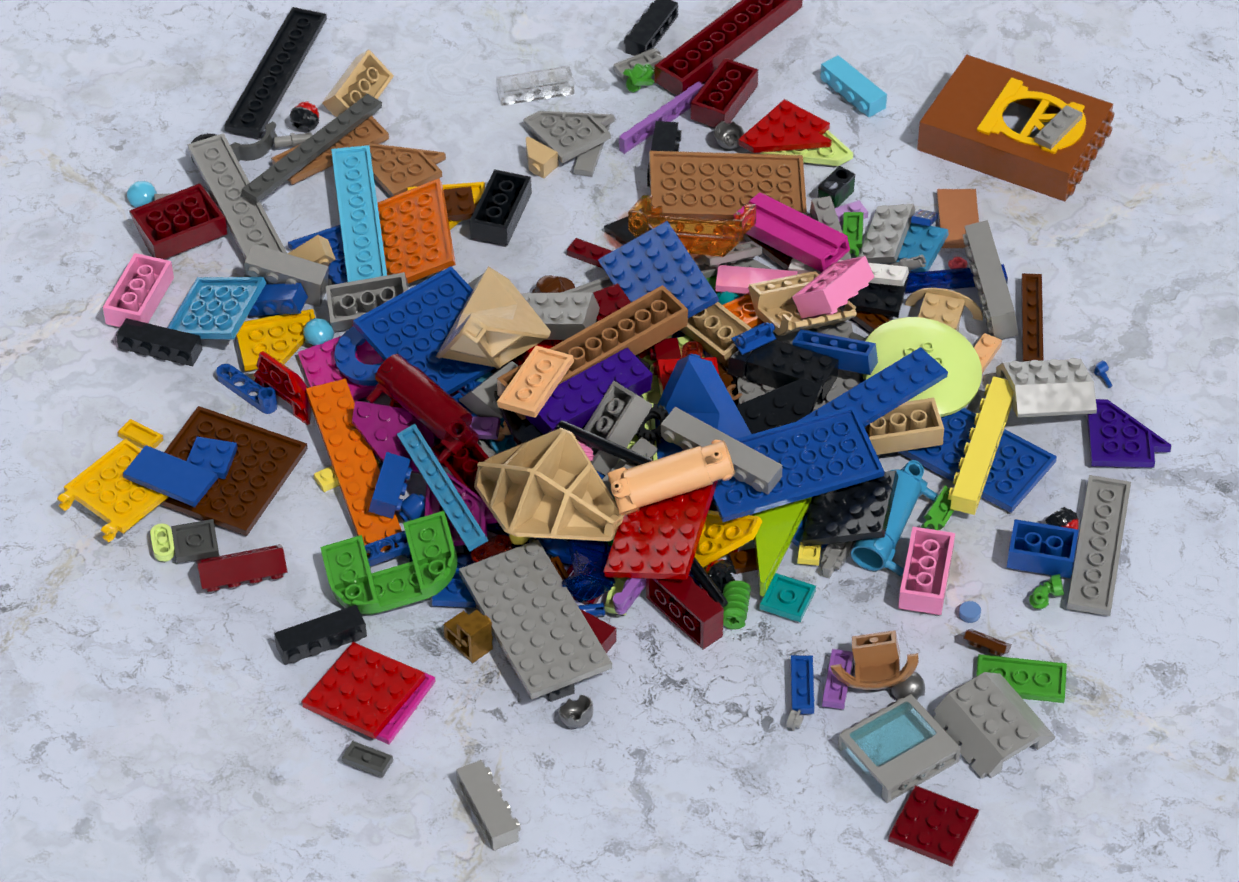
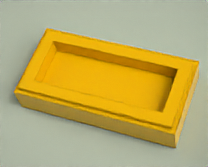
(140, 434)

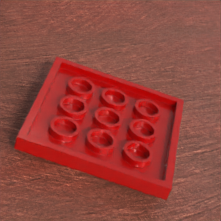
(363, 690)

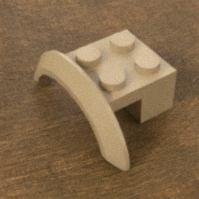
(943, 305)

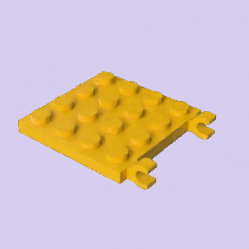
(109, 494)

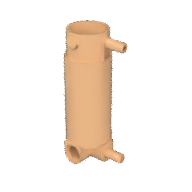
(670, 476)

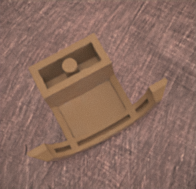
(876, 662)

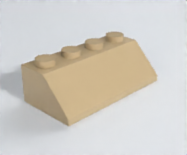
(362, 77)
(714, 331)

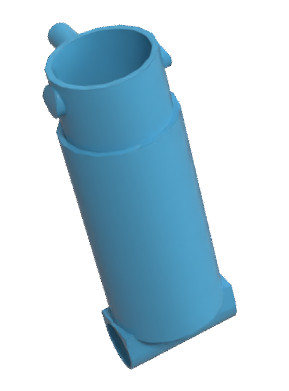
(879, 552)

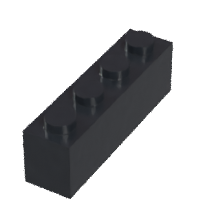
(651, 27)
(665, 139)
(159, 342)
(320, 634)

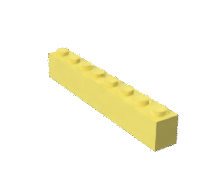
(982, 447)

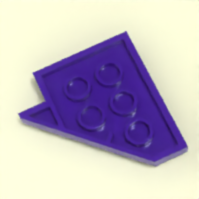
(1120, 439)

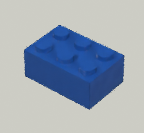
(1042, 548)

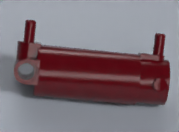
(426, 403)

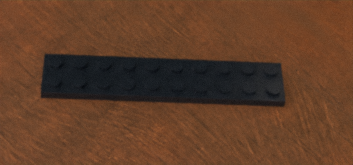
(275, 72)

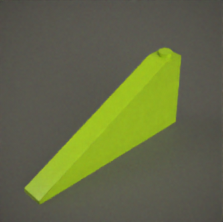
(775, 537)

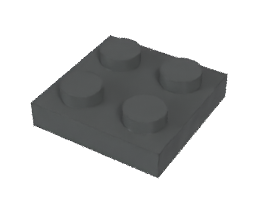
(195, 541)

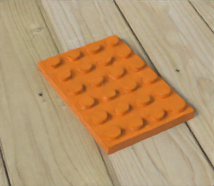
(416, 232)

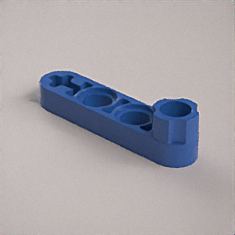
(264, 401)
(375, 548)

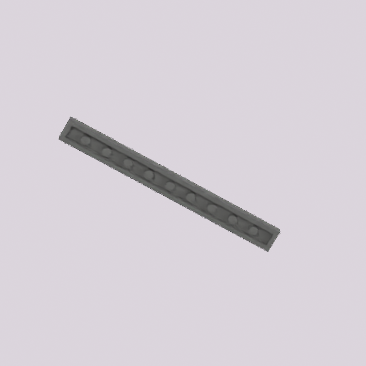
(311, 148)

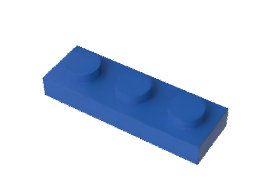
(802, 683)

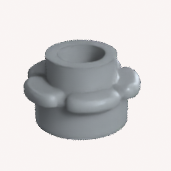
(794, 719)

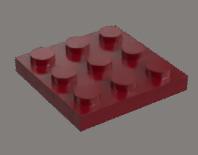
(933, 825)

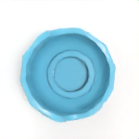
(141, 193)
(318, 331)

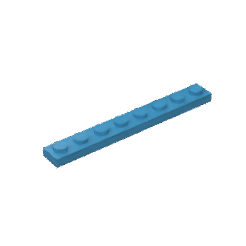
(442, 487)

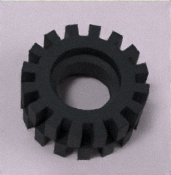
(655, 434)

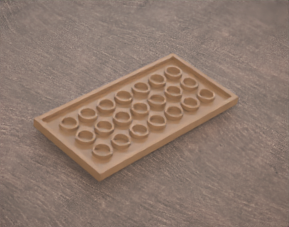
(723, 183)

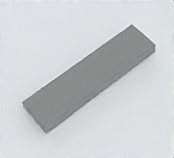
(588, 160)

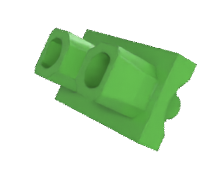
(639, 77)

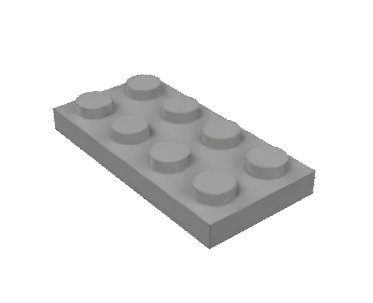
(887, 233)

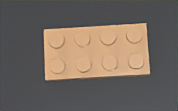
(535, 381)

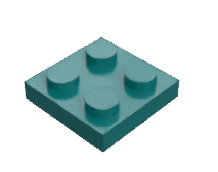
(787, 597)

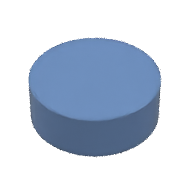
(970, 611)

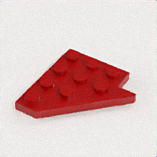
(786, 129)

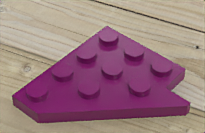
(380, 427)
(474, 503)

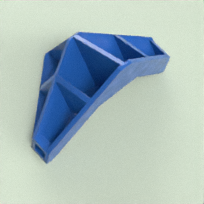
(702, 394)

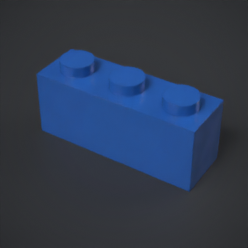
(279, 300)
(390, 485)

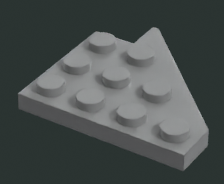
(569, 131)

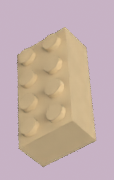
(907, 427)

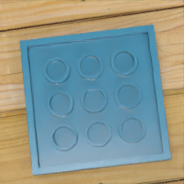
(217, 306)

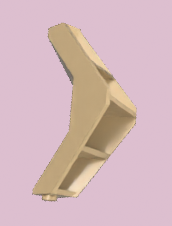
(493, 324)
(548, 491)

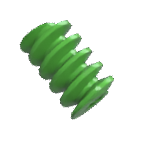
(738, 596)

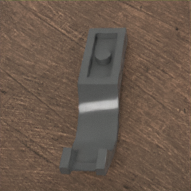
(256, 150)

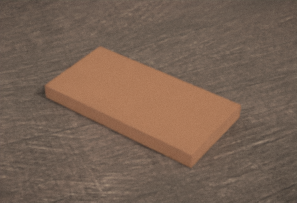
(956, 211)

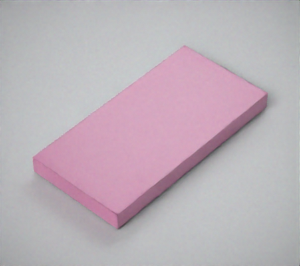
(737, 279)

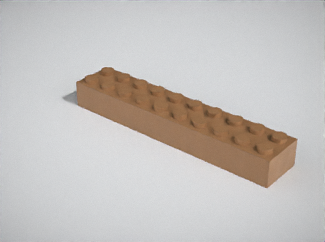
(633, 326)

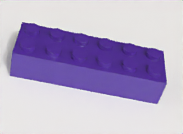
(580, 395)

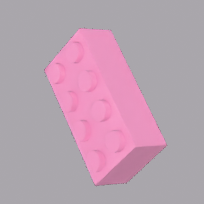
(833, 287)
(138, 290)
(926, 570)

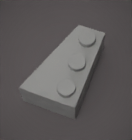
(481, 398)

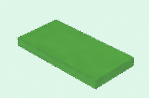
(1028, 677)

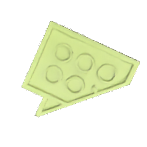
(833, 155)

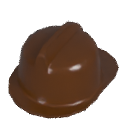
(553, 284)

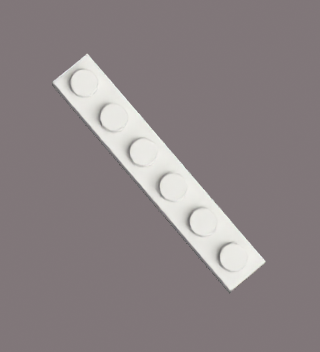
(882, 273)

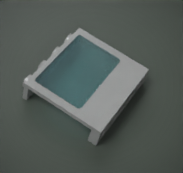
(901, 746)

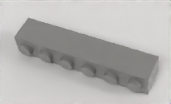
(748, 463)

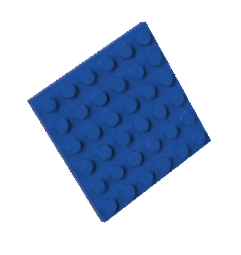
(418, 325)

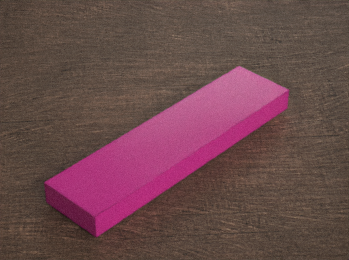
(400, 718)

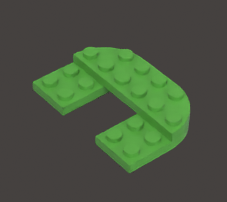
(397, 586)

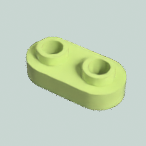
(162, 542)

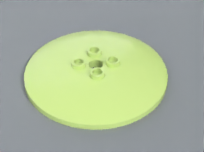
(941, 342)

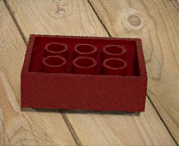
(179, 222)

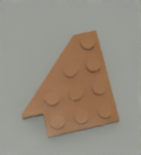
(404, 167)

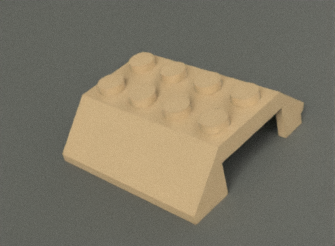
(775, 305)

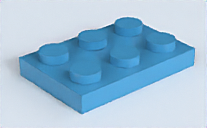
(923, 241)

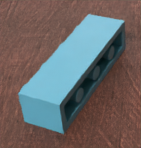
(853, 86)

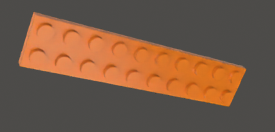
(350, 459)

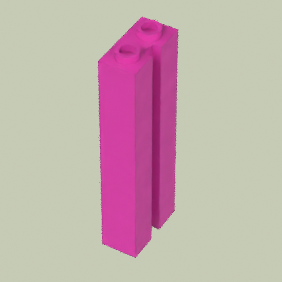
(796, 233)

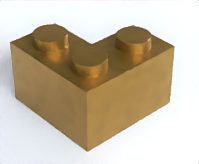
(470, 634)

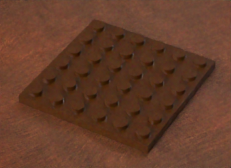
(254, 477)

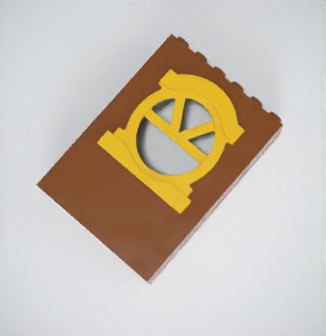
(970, 131)

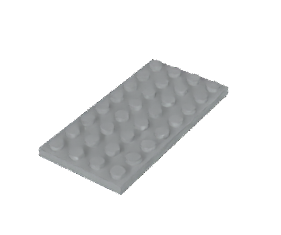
(535, 619)

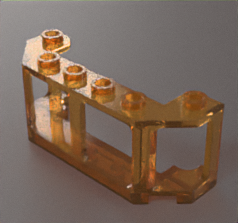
(697, 234)

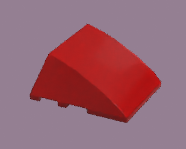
(285, 383)

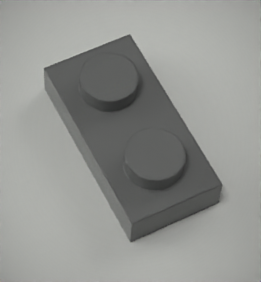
(367, 759)

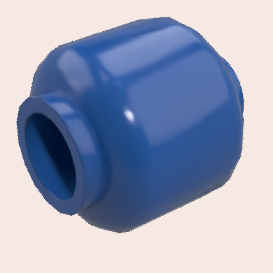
(413, 507)

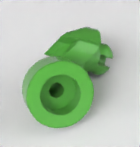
(1040, 598)

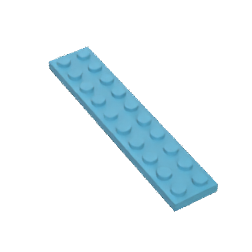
(358, 213)

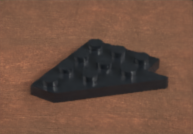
(780, 406)

